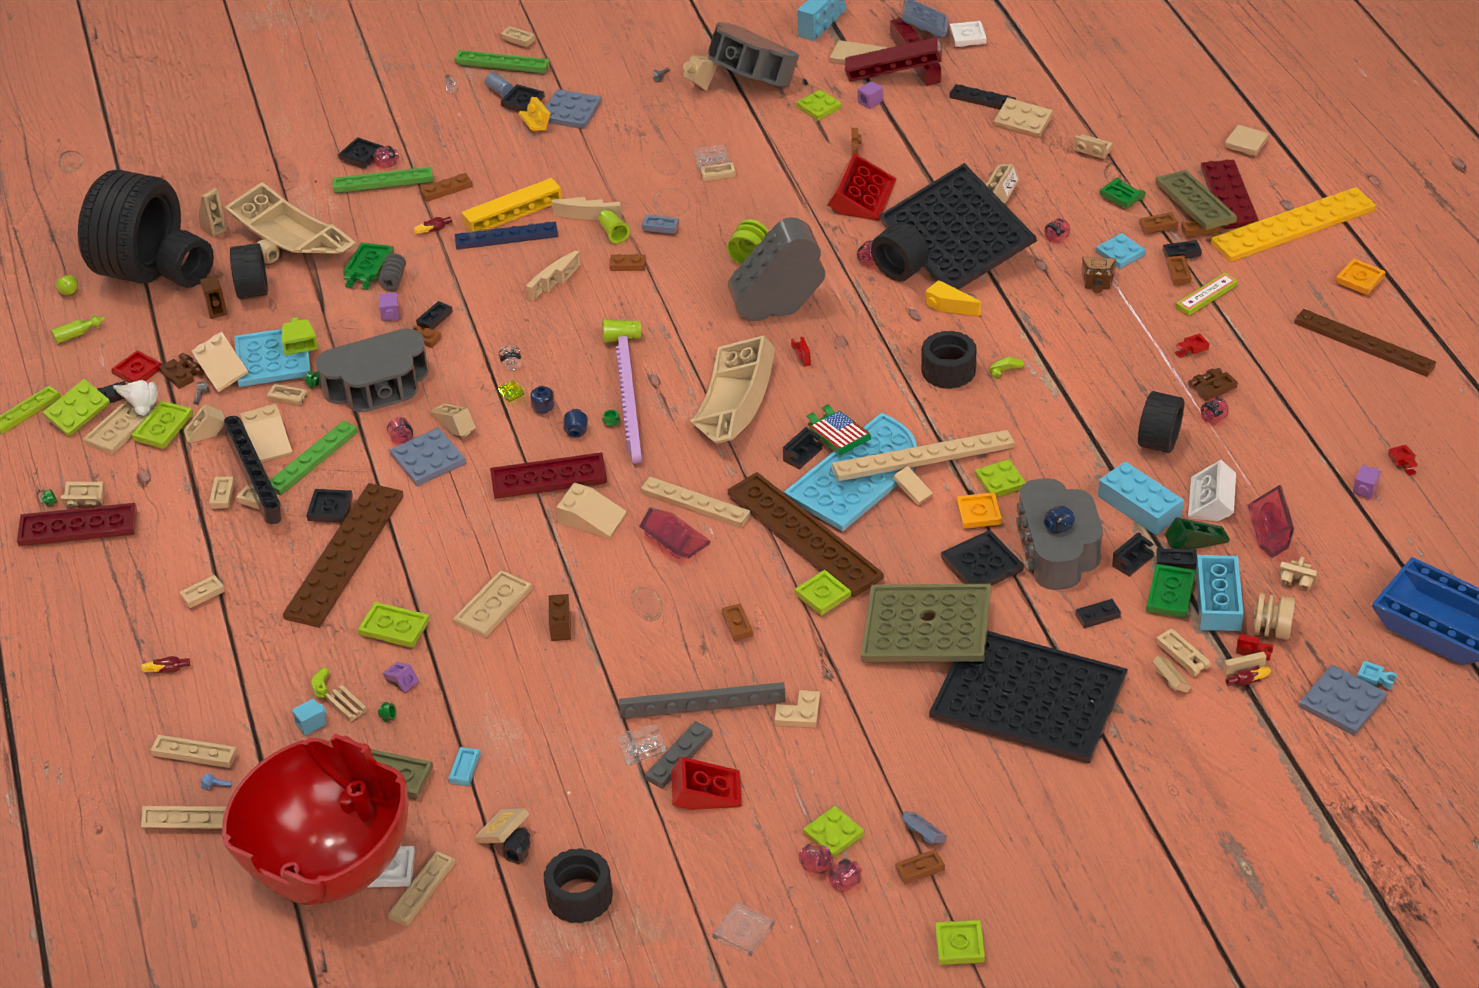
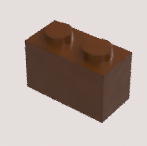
(213, 297)
(559, 617)

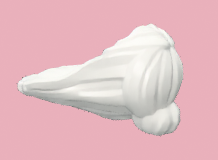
(139, 395)

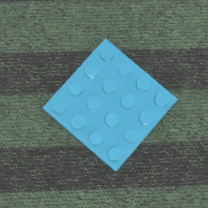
(265, 359)

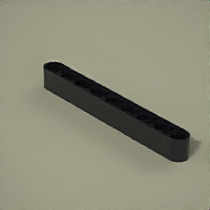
(252, 470)

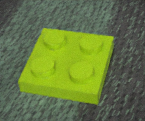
(819, 105)
(1000, 478)
(822, 592)
(834, 831)
(959, 942)

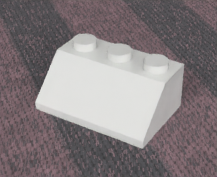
(1212, 493)

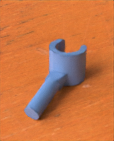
(209, 780)

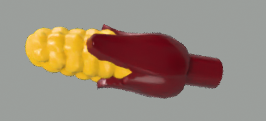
(432, 225)
(165, 665)
(1248, 676)

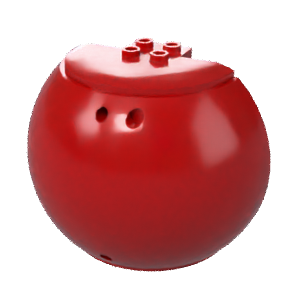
(317, 819)

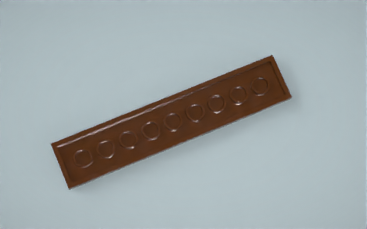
(805, 533)
(343, 555)

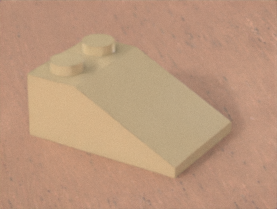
(219, 361)
(267, 432)
(589, 511)

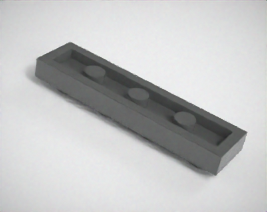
(685, 746)

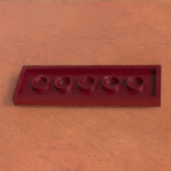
(1227, 185)
(548, 475)
(77, 524)

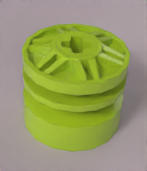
(745, 239)

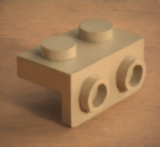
(1092, 146)
(83, 493)

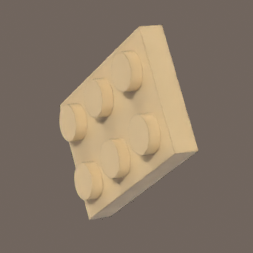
(1023, 117)

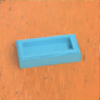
(464, 766)

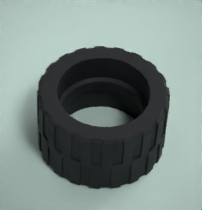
(900, 251)
(173, 252)
(248, 270)
(948, 372)
(1160, 421)
(578, 865)

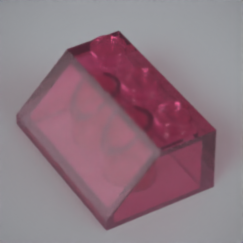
(1272, 521)
(673, 533)

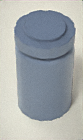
(498, 84)

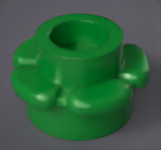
(312, 379)
(611, 417)
(49, 497)
(387, 711)

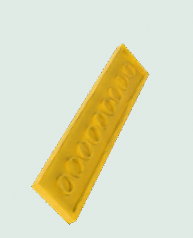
(1293, 224)

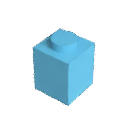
(309, 716)

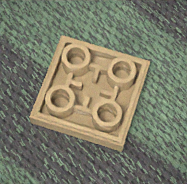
(1246, 140)

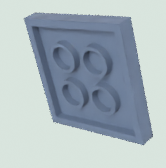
(925, 18)
(572, 108)
(427, 456)
(1343, 700)

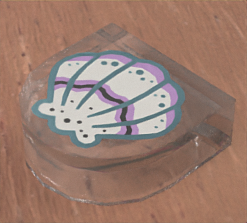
(451, 84)

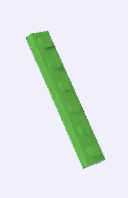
(502, 61)
(382, 179)
(313, 457)

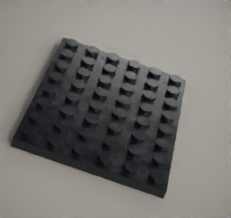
(962, 225)
(1032, 696)

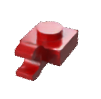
(1194, 343)
(802, 351)
(1404, 456)
(1250, 645)

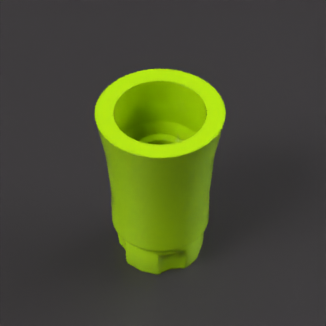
(614, 227)
(615, 328)

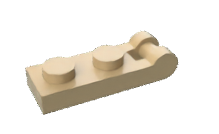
(1183, 652)

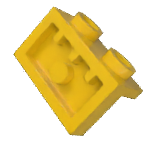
(536, 116)

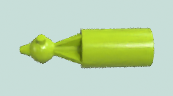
(75, 329)

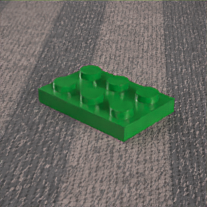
(1170, 591)

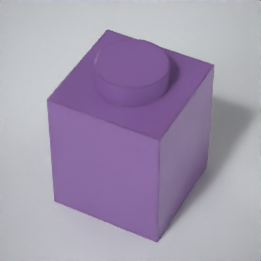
(870, 95)
(389, 306)
(1366, 481)

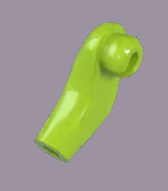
(1005, 364)
(318, 683)

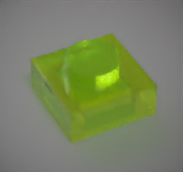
(511, 391)

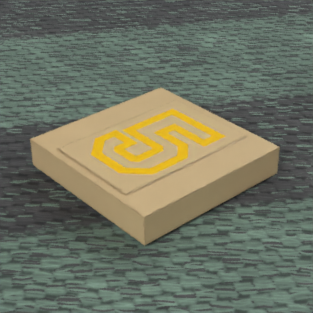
(501, 826)

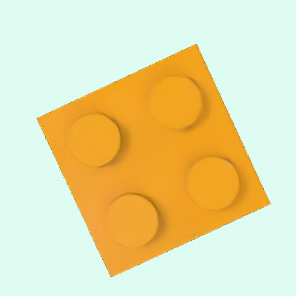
(1360, 276)
(979, 510)

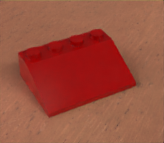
(862, 189)

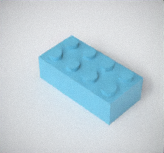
(817, 16)
(1140, 498)
(1219, 593)

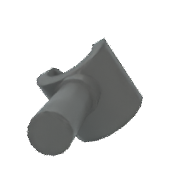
(659, 74)
(201, 388)

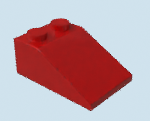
(704, 785)

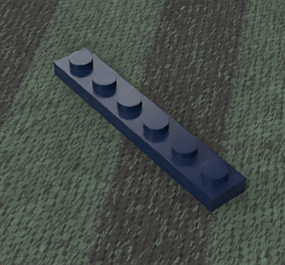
(506, 235)

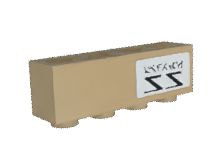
(1003, 181)

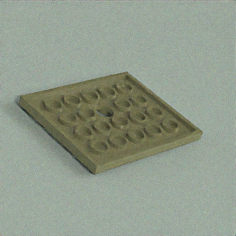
(900, 635)

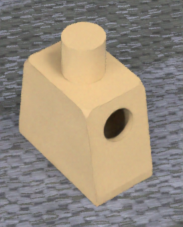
(699, 71)

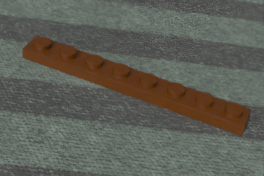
(1365, 342)

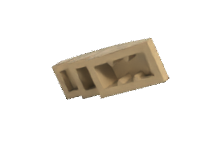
(581, 209)
(555, 273)

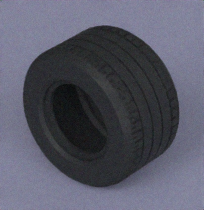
(125, 224)

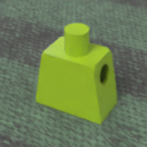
(298, 336)

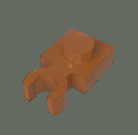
(855, 140)
(429, 336)

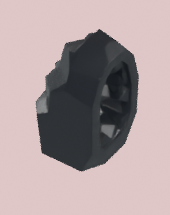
(517, 846)

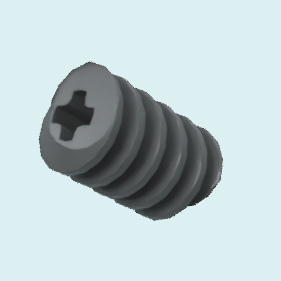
(392, 272)

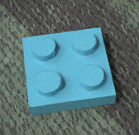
(1122, 249)

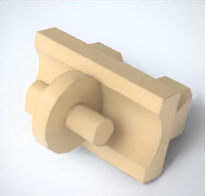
(1298, 571)

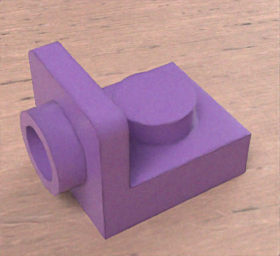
(401, 674)

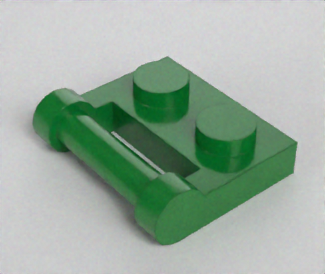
(1122, 193)

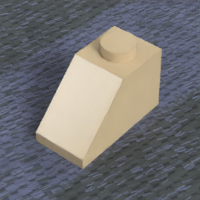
(205, 424)

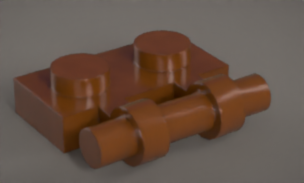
(176, 371)
(1213, 383)

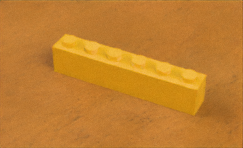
(511, 206)

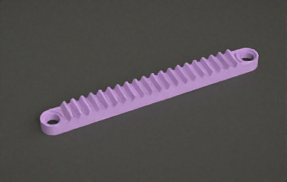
(628, 400)

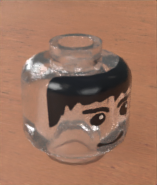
(510, 356)

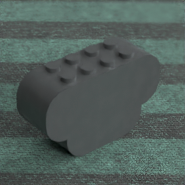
(752, 55)
(778, 272)
(374, 370)
(1060, 557)

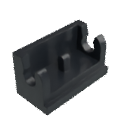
(801, 448)
(1132, 554)

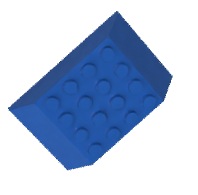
(1432, 611)

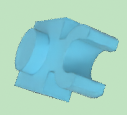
(1375, 674)

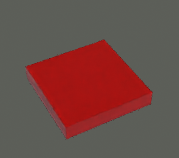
(136, 367)

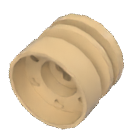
(1274, 616)

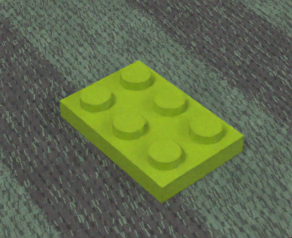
(76, 407)
(162, 424)
(394, 624)

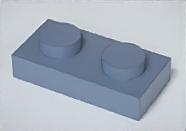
(660, 224)
(919, 824)

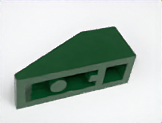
(1194, 534)

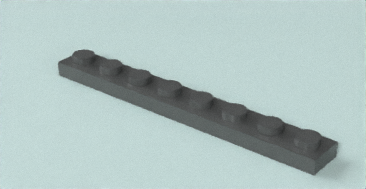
(702, 700)

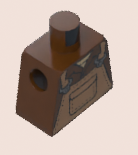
(1098, 273)

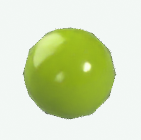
(67, 285)

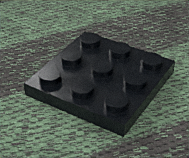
(982, 560)

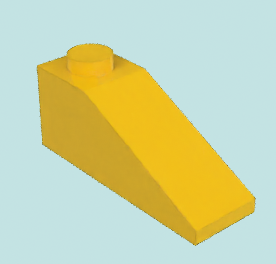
(951, 300)

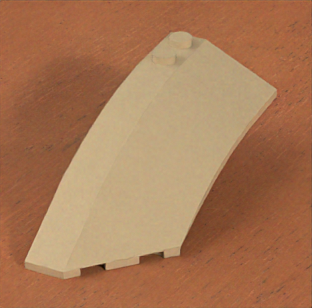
(285, 225)
(735, 388)

